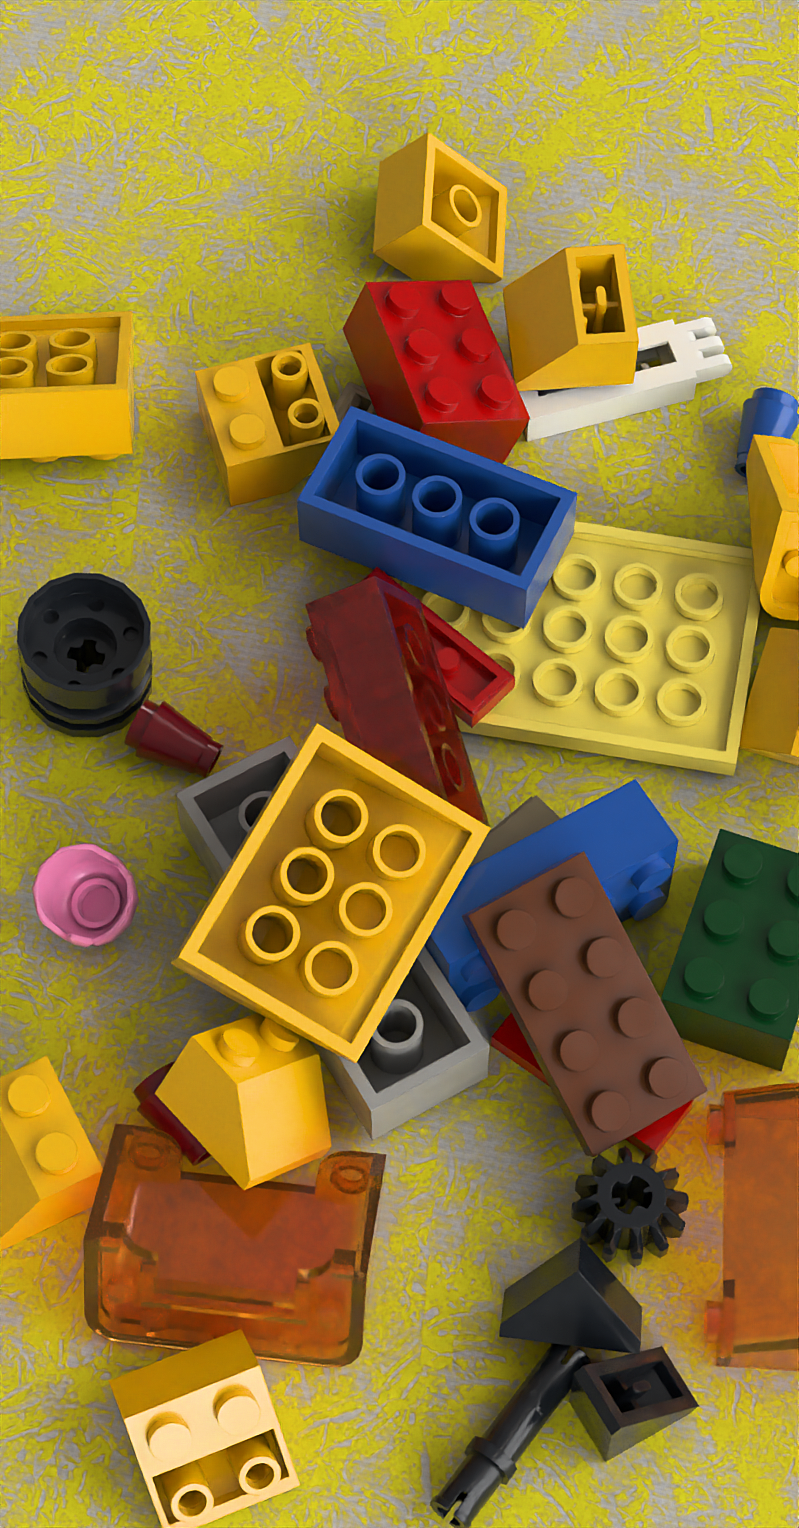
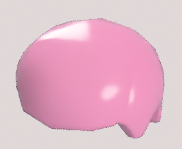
(85, 895)

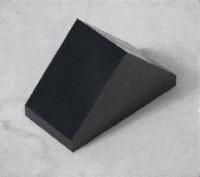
(573, 1304)
(629, 1399)

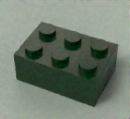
(740, 954)

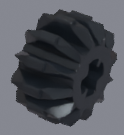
(611, 1189)

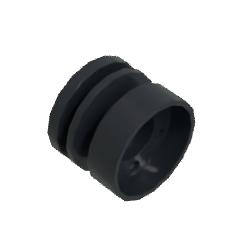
(80, 625)

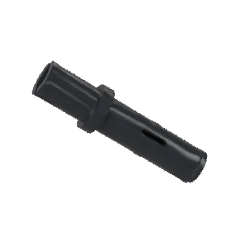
(494, 1455)

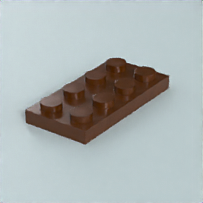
(584, 1003)

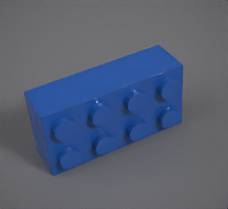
(436, 516)
(625, 845)

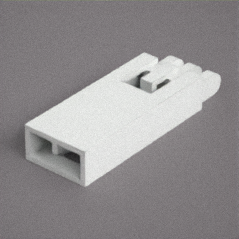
(687, 357)

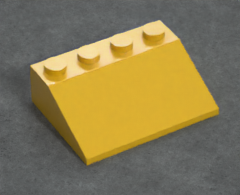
(66, 386)
(331, 895)

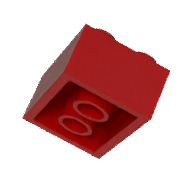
(436, 364)

